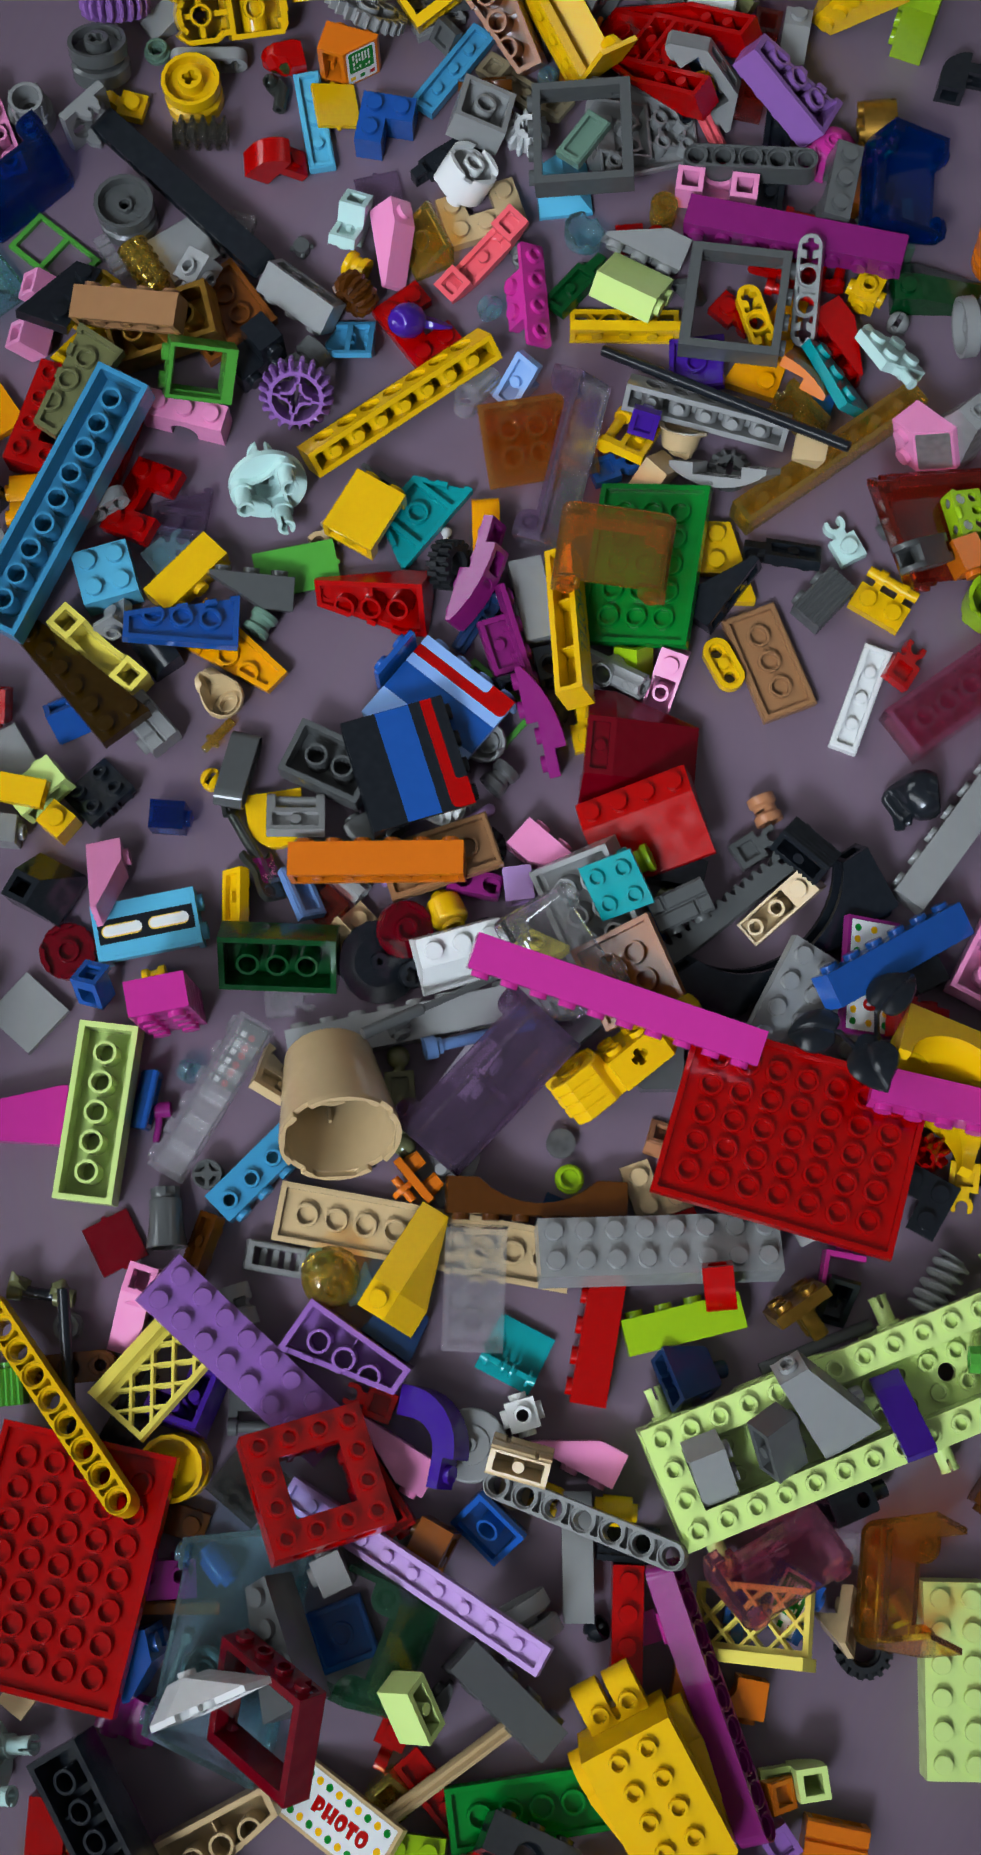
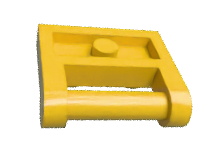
(631, 446)

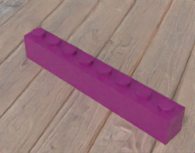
(846, 244)

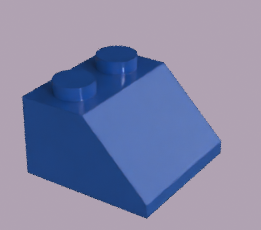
(146, 1658)

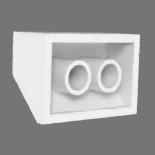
(444, 955)

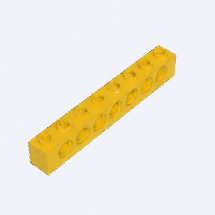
(399, 402)

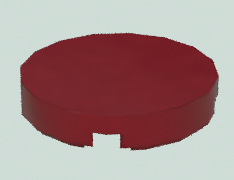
(399, 924)
(66, 950)

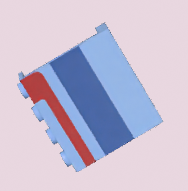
(434, 672)

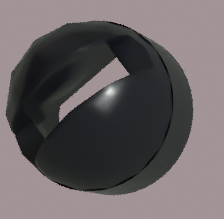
(597, 1632)

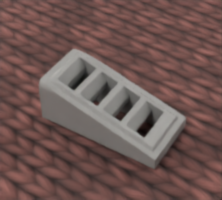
(251, 1244)

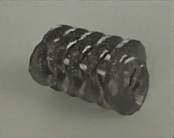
(200, 133)

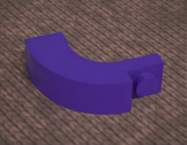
(445, 1427)

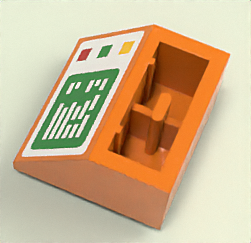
(347, 53)

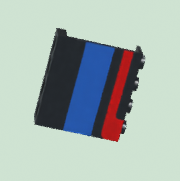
(408, 764)

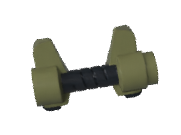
(20, 1288)

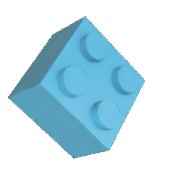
(106, 576)

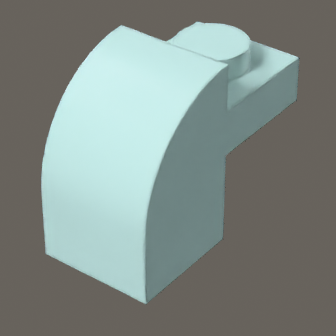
(352, 220)

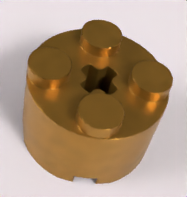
(873, 116)

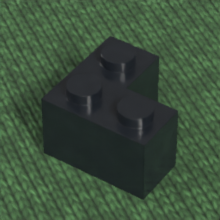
(260, 348)

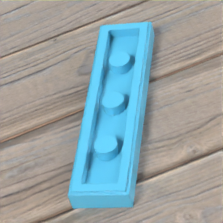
(316, 140)

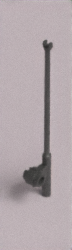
(399, 1024)

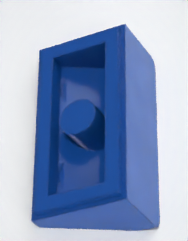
(146, 1099)

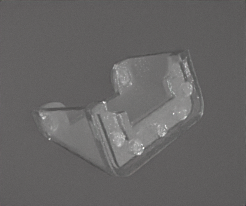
(557, 930)

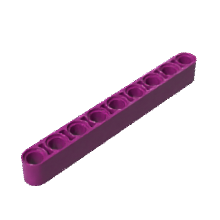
(711, 1705)

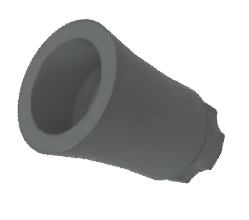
(166, 1220)

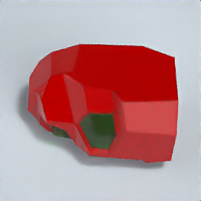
(284, 58)

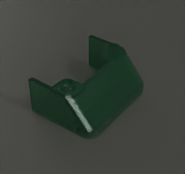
(399, 1649)

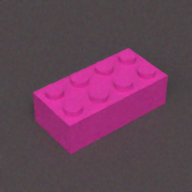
(165, 1004)

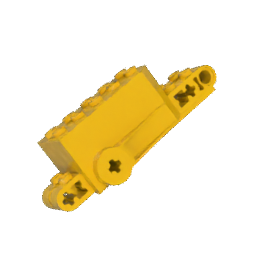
(648, 1768)

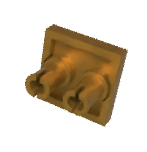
(800, 1307)

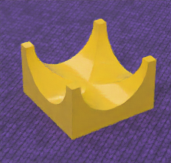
(946, 1051)

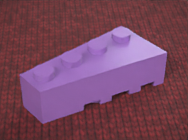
(786, 90)
(339, 1345)

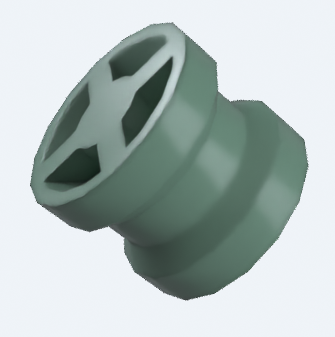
(260, 623)

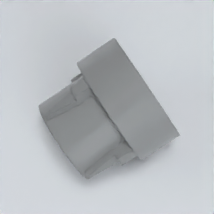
(29, 96)

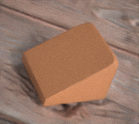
(655, 1138)

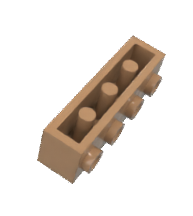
(128, 308)

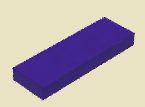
(903, 1415)

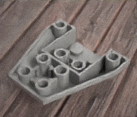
(656, 130)

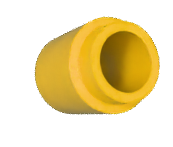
(618, 1506)

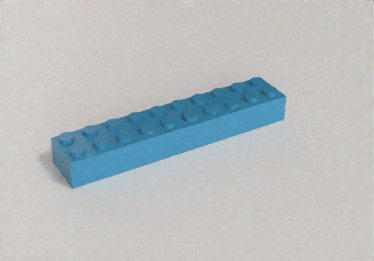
(67, 494)

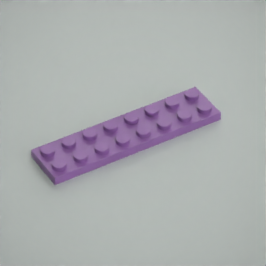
(233, 1348)

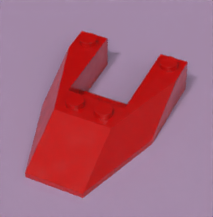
(651, 68)

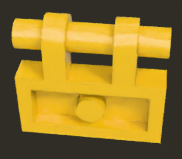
(879, 607)

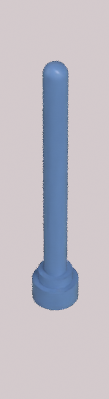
(434, 1046)

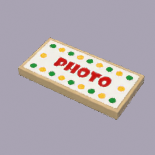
(343, 1819)

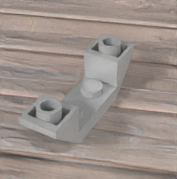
(686, 47)

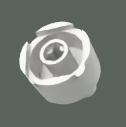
(466, 175)

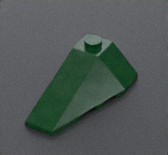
(928, 291)

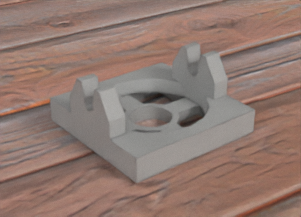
(84, 108)

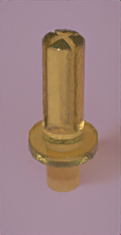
(212, 740)

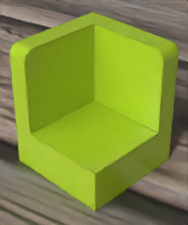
(637, 657)

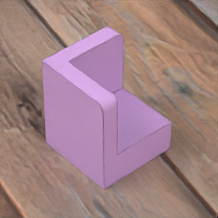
(517, 885)

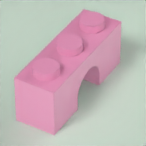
(692, 179)
(25, 337)
(207, 420)

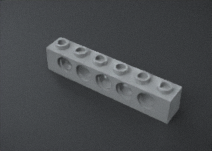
(701, 413)

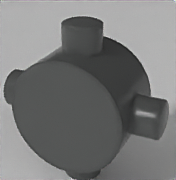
(301, 247)

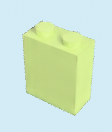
(632, 287)

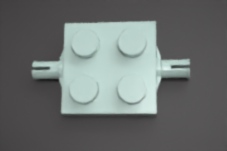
(890, 355)

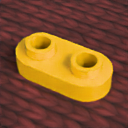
(723, 666)

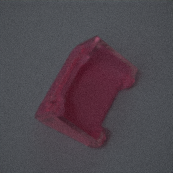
(779, 1567)

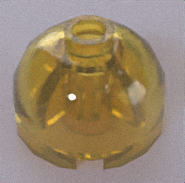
(330, 1276)

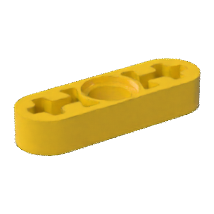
(759, 311)

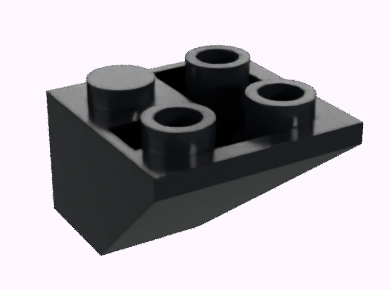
(45, 888)

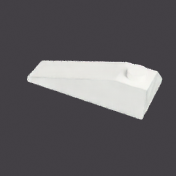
(202, 1693)

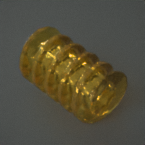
(144, 263)

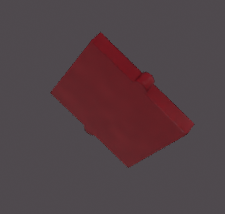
(115, 1242)

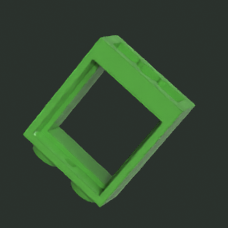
(223, 394)

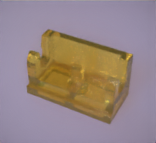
(801, 406)

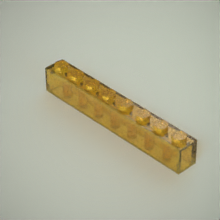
(797, 480)

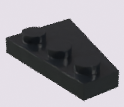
(52, 303)

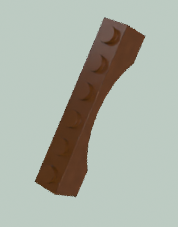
(474, 1197)

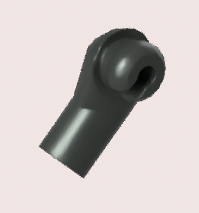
(278, 90)

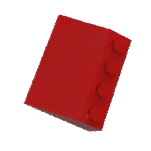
(655, 812)

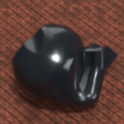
(913, 798)

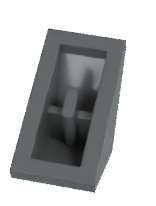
(667, 1076)

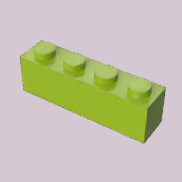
(677, 1325)

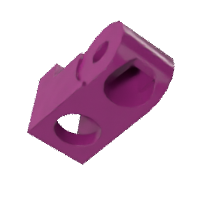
(483, 886)

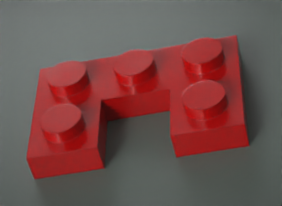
(424, 346)
(142, 481)

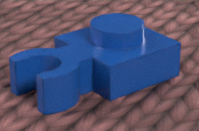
(612, 470)

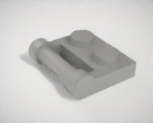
(295, 816)

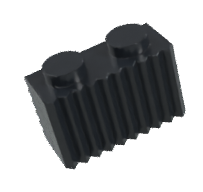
(805, 850)

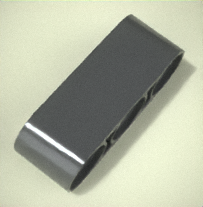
(237, 770)

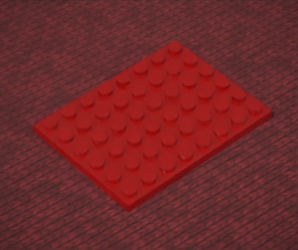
(789, 1149)
(73, 1570)

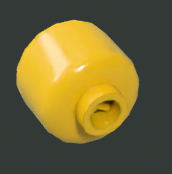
(446, 910)

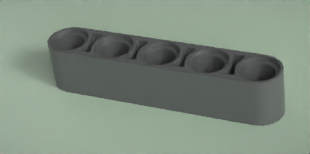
(761, 156)

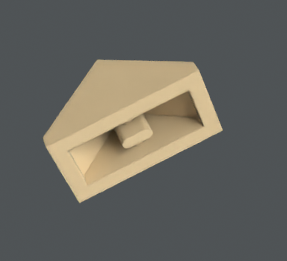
(655, 470)

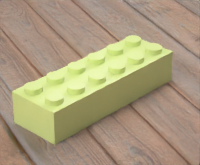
(98, 1113)
(950, 1684)

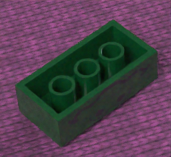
(278, 957)

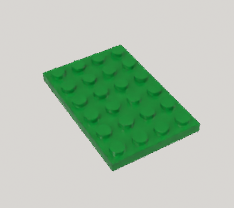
(616, 612)

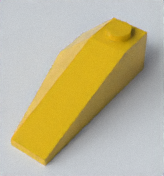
(406, 1277)

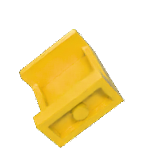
(364, 512)

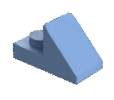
(519, 378)

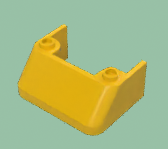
(576, 38)

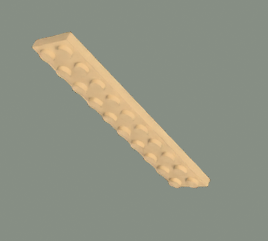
(373, 1225)

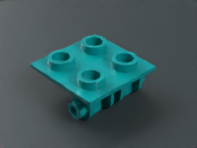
(616, 884)
(522, 1356)

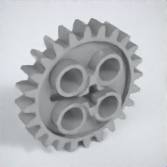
(371, 15)

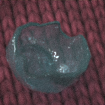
(583, 234)

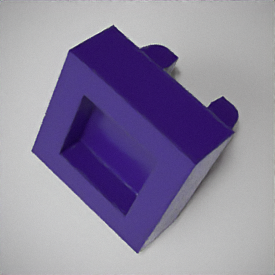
(644, 421)

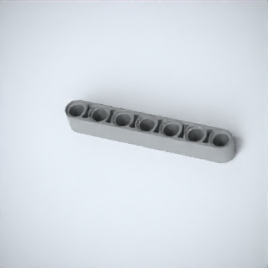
(600, 1522)

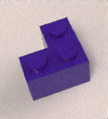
(197, 1409)

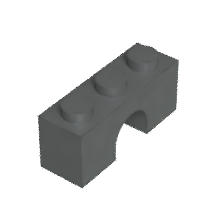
(841, 176)

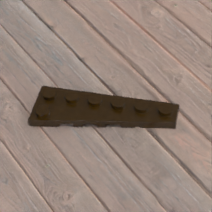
(90, 692)

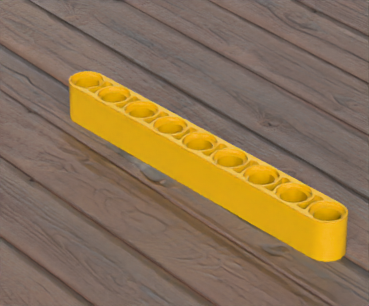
(64, 1413)

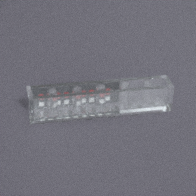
(210, 1097)

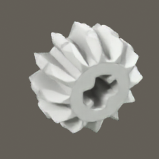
(518, 133)

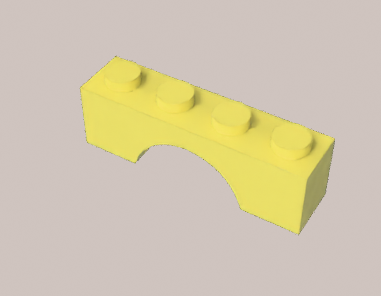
(80, 635)

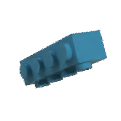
(250, 1179)

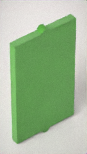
(302, 562)

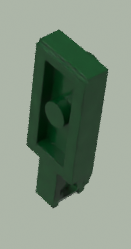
(574, 286)

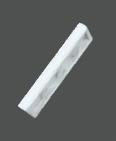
(859, 700)

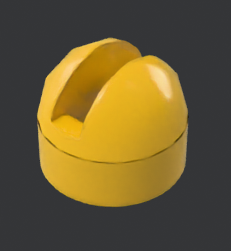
(204, 777)

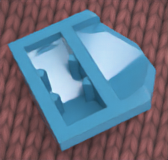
(352, 340)

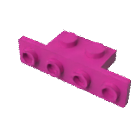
(528, 297)

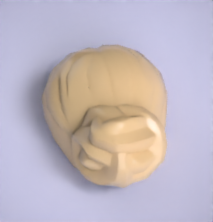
(219, 693)

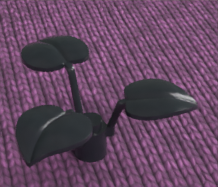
(872, 1060)

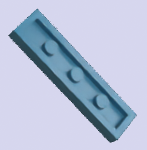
(458, 62)

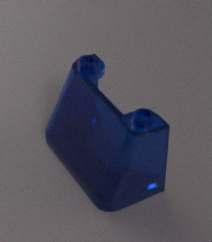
(31, 176)
(899, 181)

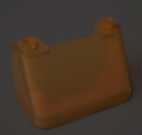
(614, 549)

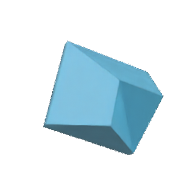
(562, 207)

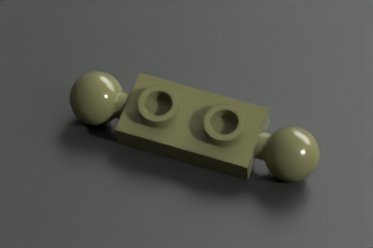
(401, 1086)

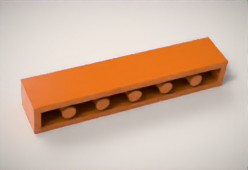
(376, 861)

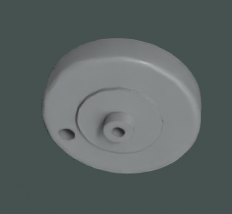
(481, 1429)

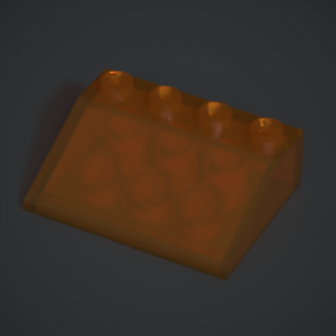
(520, 439)

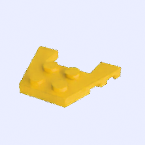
(722, 553)

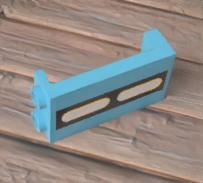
(151, 926)

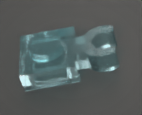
(163, 552)

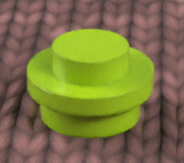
(569, 1179)

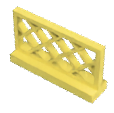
(130, 1364)
(759, 1655)

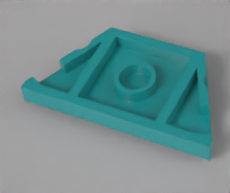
(426, 514)

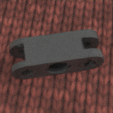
(923, 553)

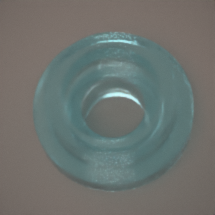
(489, 308)

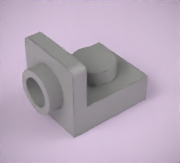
(112, 623)

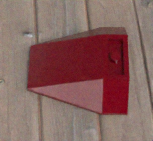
(631, 743)

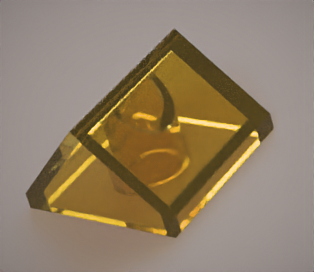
(431, 245)

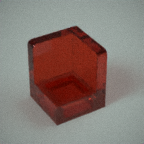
(334, 905)

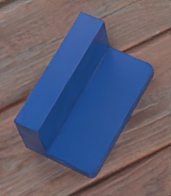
(64, 721)

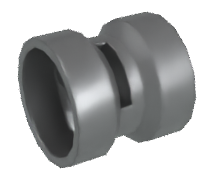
(498, 780)

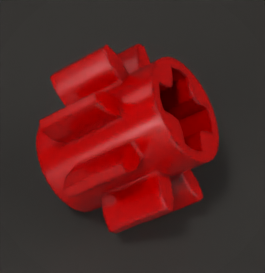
(932, 1152)

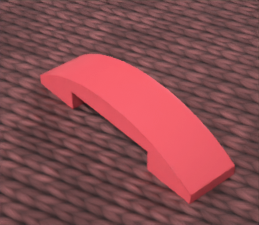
(484, 257)

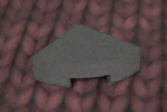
(679, 287)

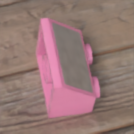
(925, 439)

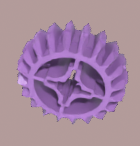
(114, 10)
(307, 396)

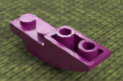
(478, 581)
(537, 707)

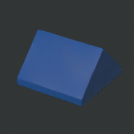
(489, 1527)

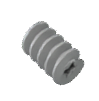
(939, 1282)

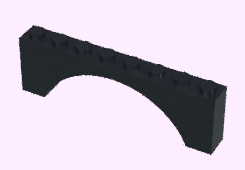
(854, 889)

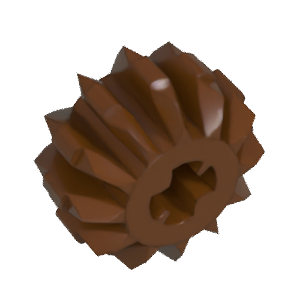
(356, 292)

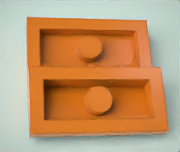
(798, 363)

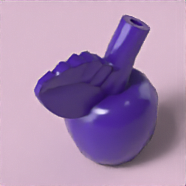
(409, 320)

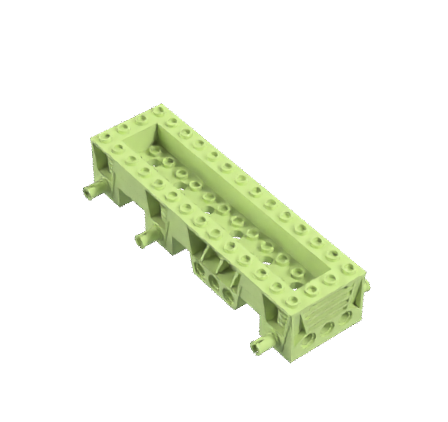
(910, 1344)

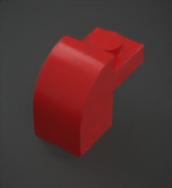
(272, 157)
(719, 1286)

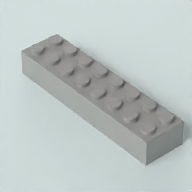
(652, 1250)

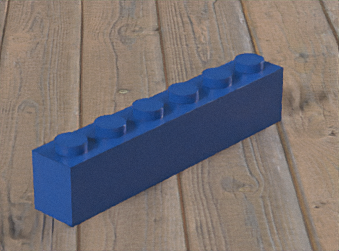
(898, 952)

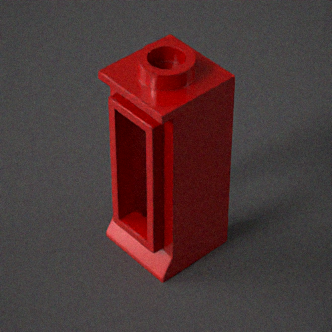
(404, 1525)

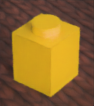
(59, 822)

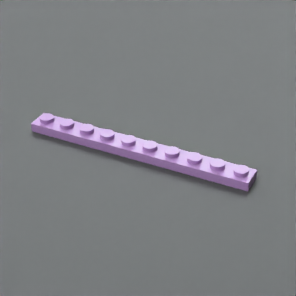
(434, 1587)

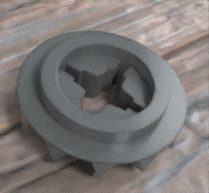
(722, 459)

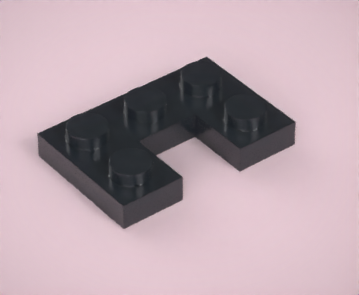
(934, 1199)

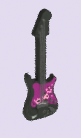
(263, 869)

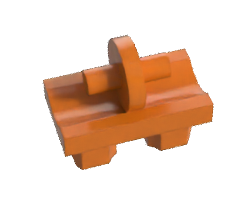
(426, 1189)

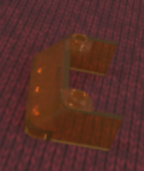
(890, 1583)

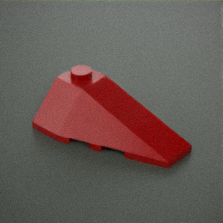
(387, 599)

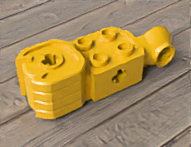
(229, 18)
(597, 1078)

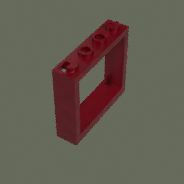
(283, 1782)

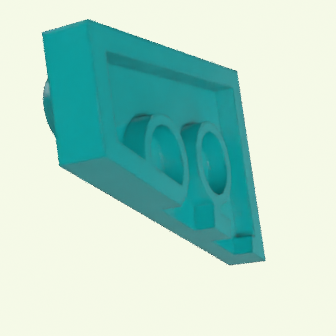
(834, 379)

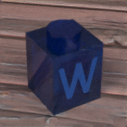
(169, 817)

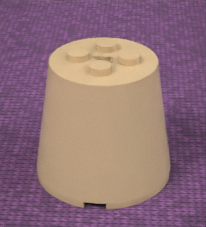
(335, 1107)

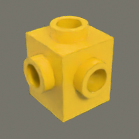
(866, 293)

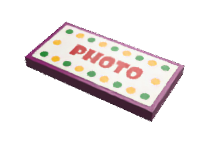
(858, 1016)

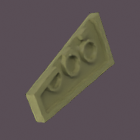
(73, 376)

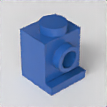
(93, 984)

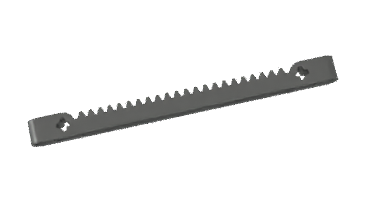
(697, 935)

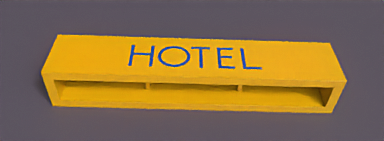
(569, 642)

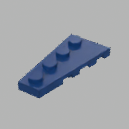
(193, 626)

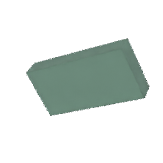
(583, 139)

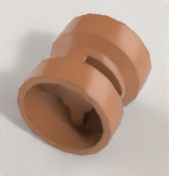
(765, 809)

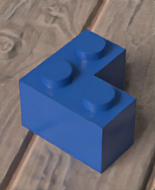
(383, 117)

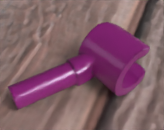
(161, 1111)

